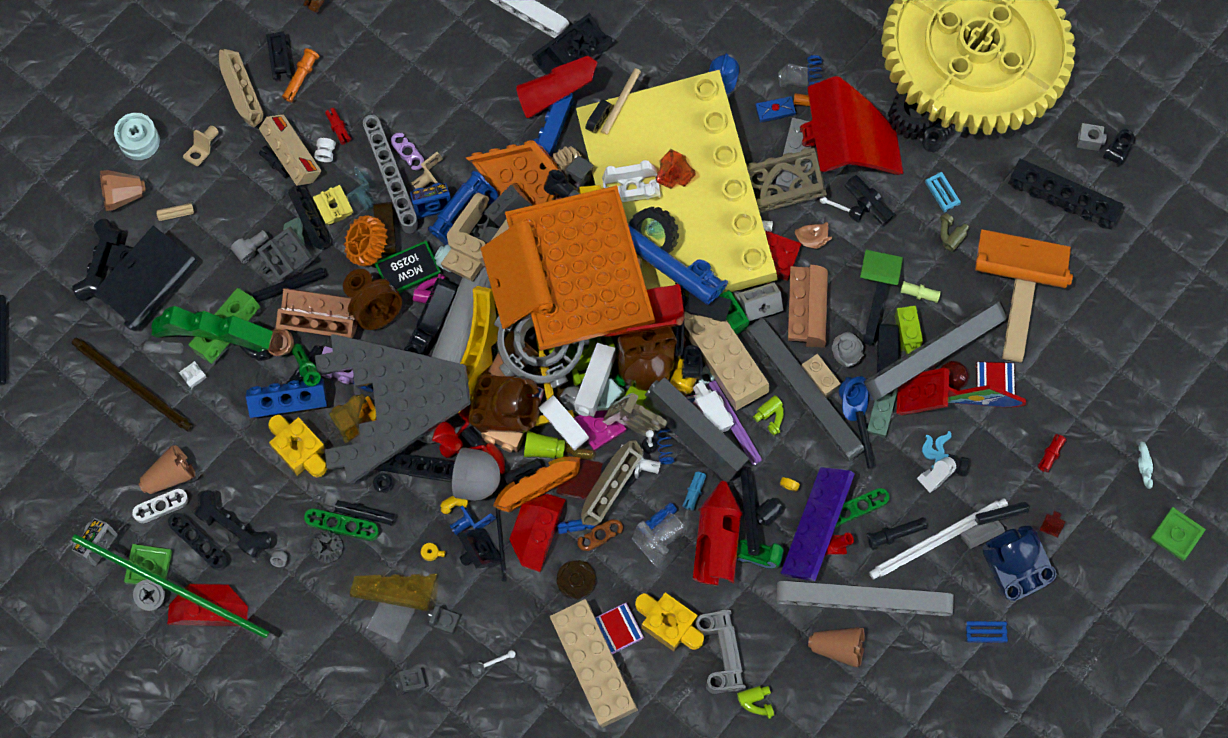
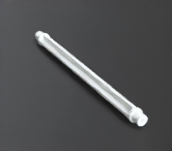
(932, 541)

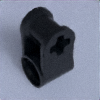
(1117, 149)
(419, 342)
(692, 363)

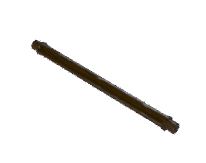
(129, 382)

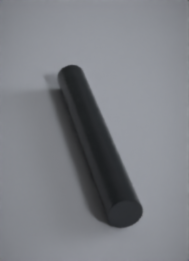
(865, 440)

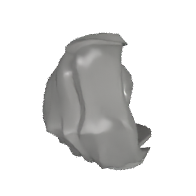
(847, 349)

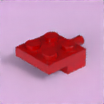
(783, 254)

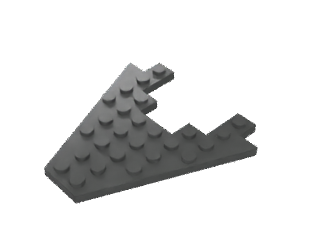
(409, 394)

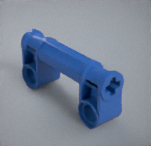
(458, 202)

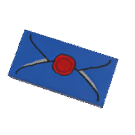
(775, 109)

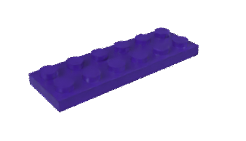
(817, 523)

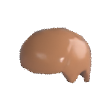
(281, 342)

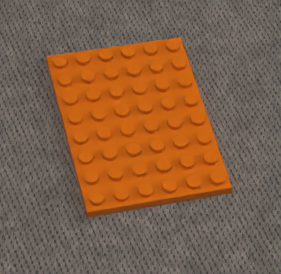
(587, 267)

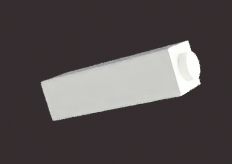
(595, 380)

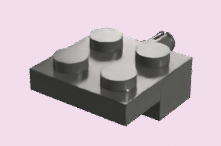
(284, 254)

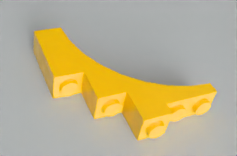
(482, 336)

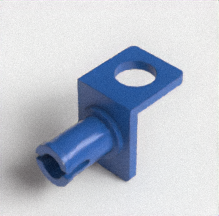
(467, 520)

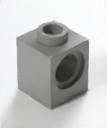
(1088, 143)

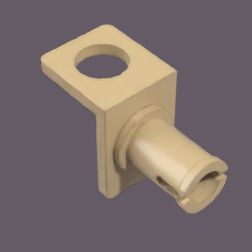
(201, 145)
(427, 177)

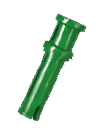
(305, 364)

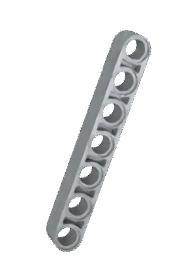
(393, 181)

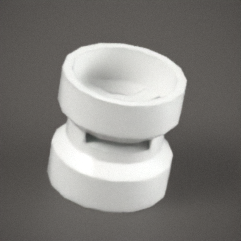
(324, 150)

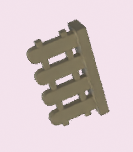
(633, 415)

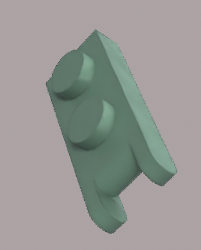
(881, 414)

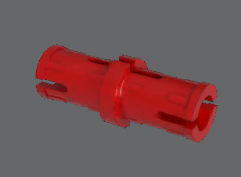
(338, 126)
(1051, 453)

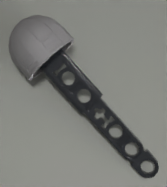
(472, 475)

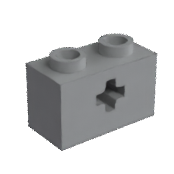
(761, 301)

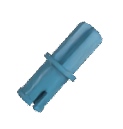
(694, 491)

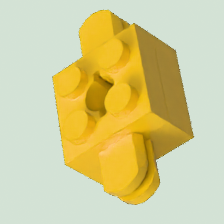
(297, 446)
(669, 621)

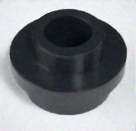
(379, 478)

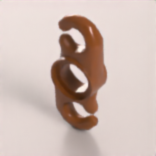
(604, 527)

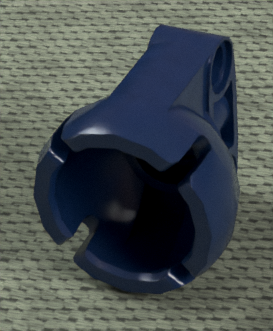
(1018, 562)

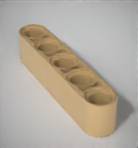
(1018, 320)

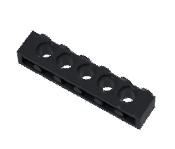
(1075, 191)

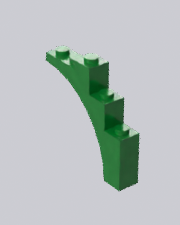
(207, 325)

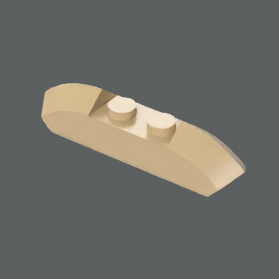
(240, 87)

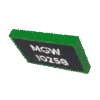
(409, 267)

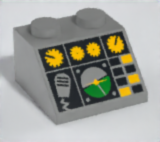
(99, 534)

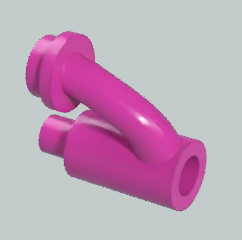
(420, 293)

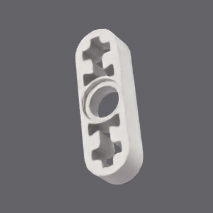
(171, 495)

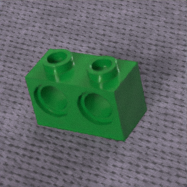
(735, 316)

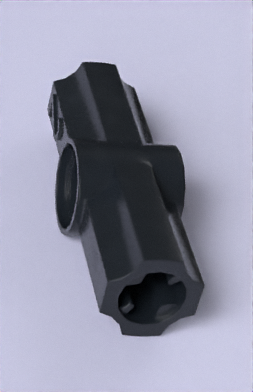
(869, 200)

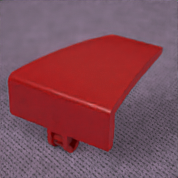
(849, 129)
(666, 308)

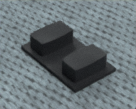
(716, 309)

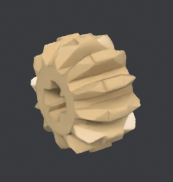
(565, 157)

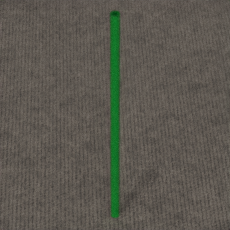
(170, 586)

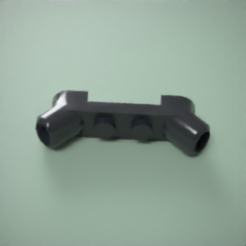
(108, 237)
(208, 512)

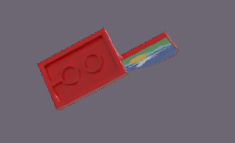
(932, 391)

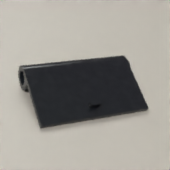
(145, 285)

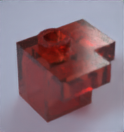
(674, 170)

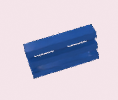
(1003, 631)

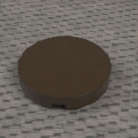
(576, 579)

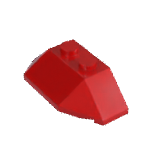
(535, 530)
(186, 612)

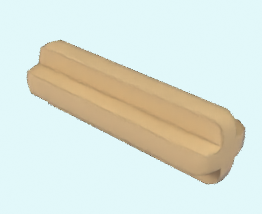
(176, 211)

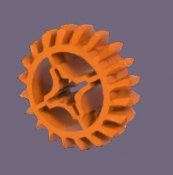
(365, 240)

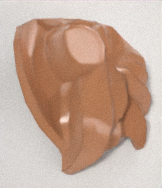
(813, 235)

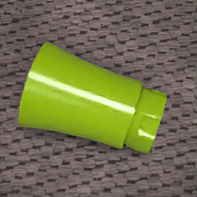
(543, 446)

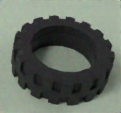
(664, 219)

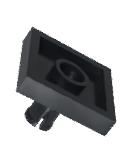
(479, 549)

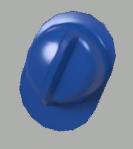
(729, 71)
(853, 396)

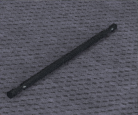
(500, 539)

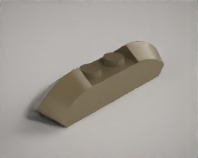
(611, 483)

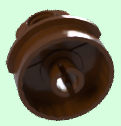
(372, 301)

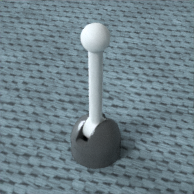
(477, 667)

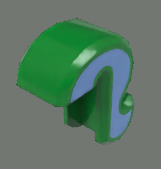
(767, 558)

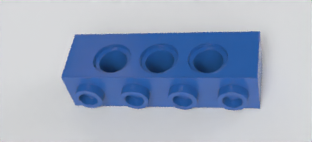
(258, 407)

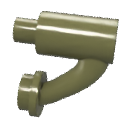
(951, 241)

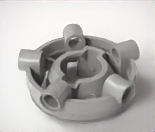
(513, 367)

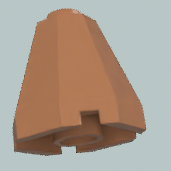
(120, 188)

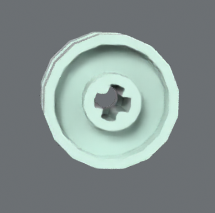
(137, 136)

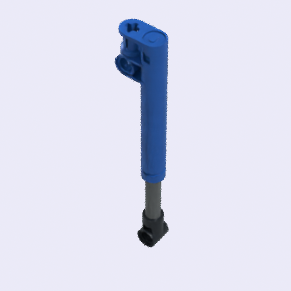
(695, 279)

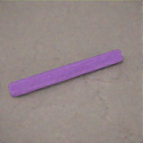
(737, 427)

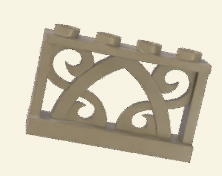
(775, 166)

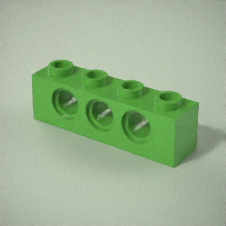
(239, 305)

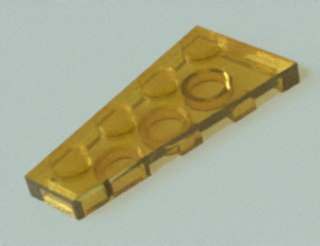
(401, 591)

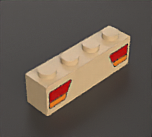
(290, 150)

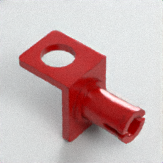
(838, 544)

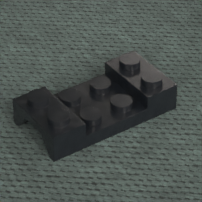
(556, 52)

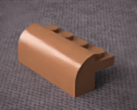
(808, 305)
(316, 313)

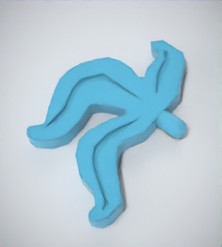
(930, 453)

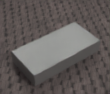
(981, 533)

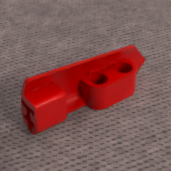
(552, 87)

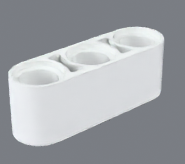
(563, 422)

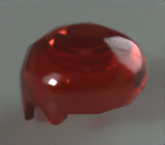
(957, 374)

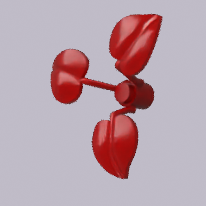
(452, 444)

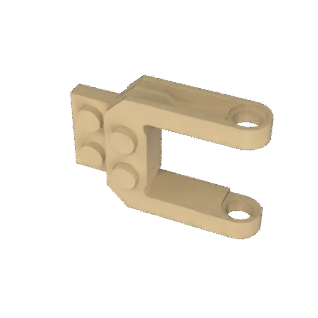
(465, 253)

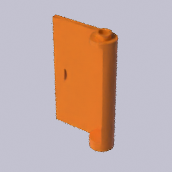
(1023, 259)
(516, 274)

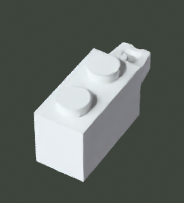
(712, 406)

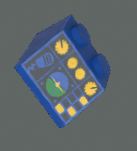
(430, 200)

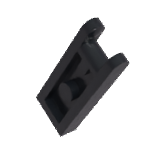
(278, 54)

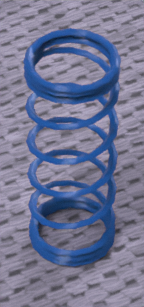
(814, 63)
(668, 460)

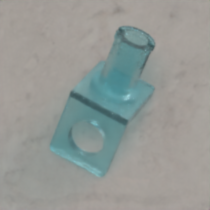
(359, 193)

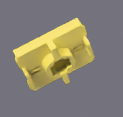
(329, 214)

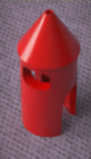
(717, 537)

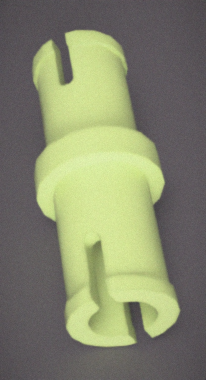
(920, 292)

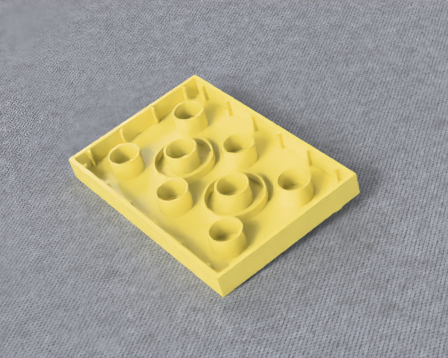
(718, 206)

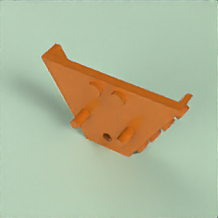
(518, 166)

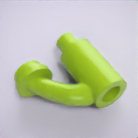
(767, 409)
(753, 695)

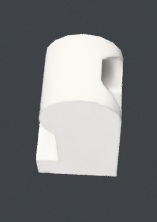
(942, 470)

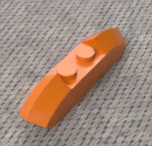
(531, 487)

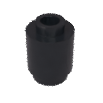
(768, 511)

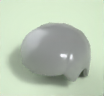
(569, 396)

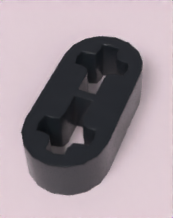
(598, 116)

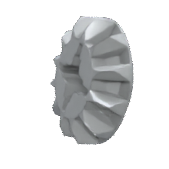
(140, 592)

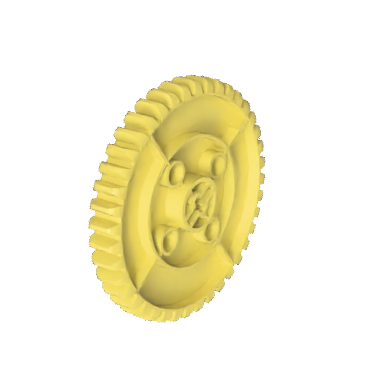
(986, 90)

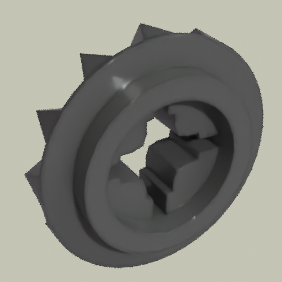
(327, 556)

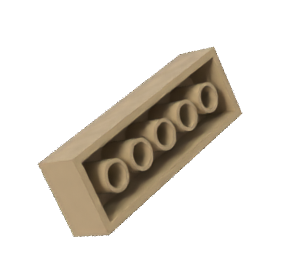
(726, 359)
(593, 663)

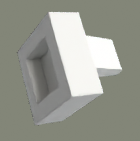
(192, 375)

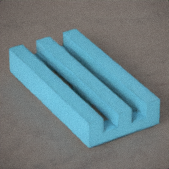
(944, 207)

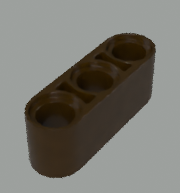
(385, 213)

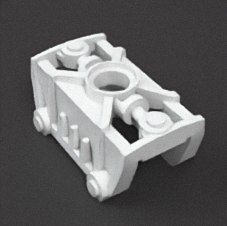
(633, 175)

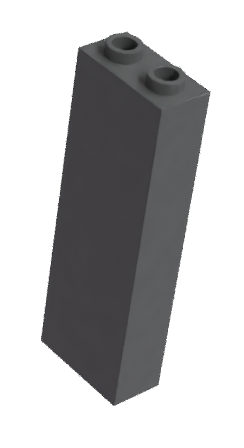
(695, 429)

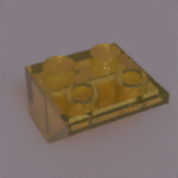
(349, 416)

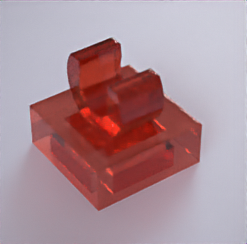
(1052, 524)

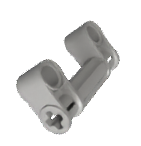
(728, 650)

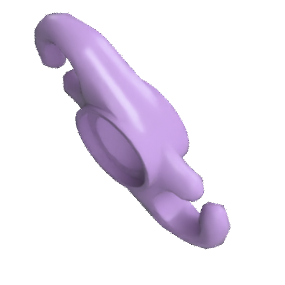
(399, 147)

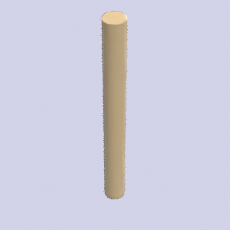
(621, 100)

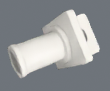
(647, 465)

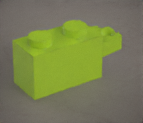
(908, 328)

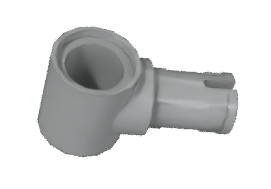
(246, 248)

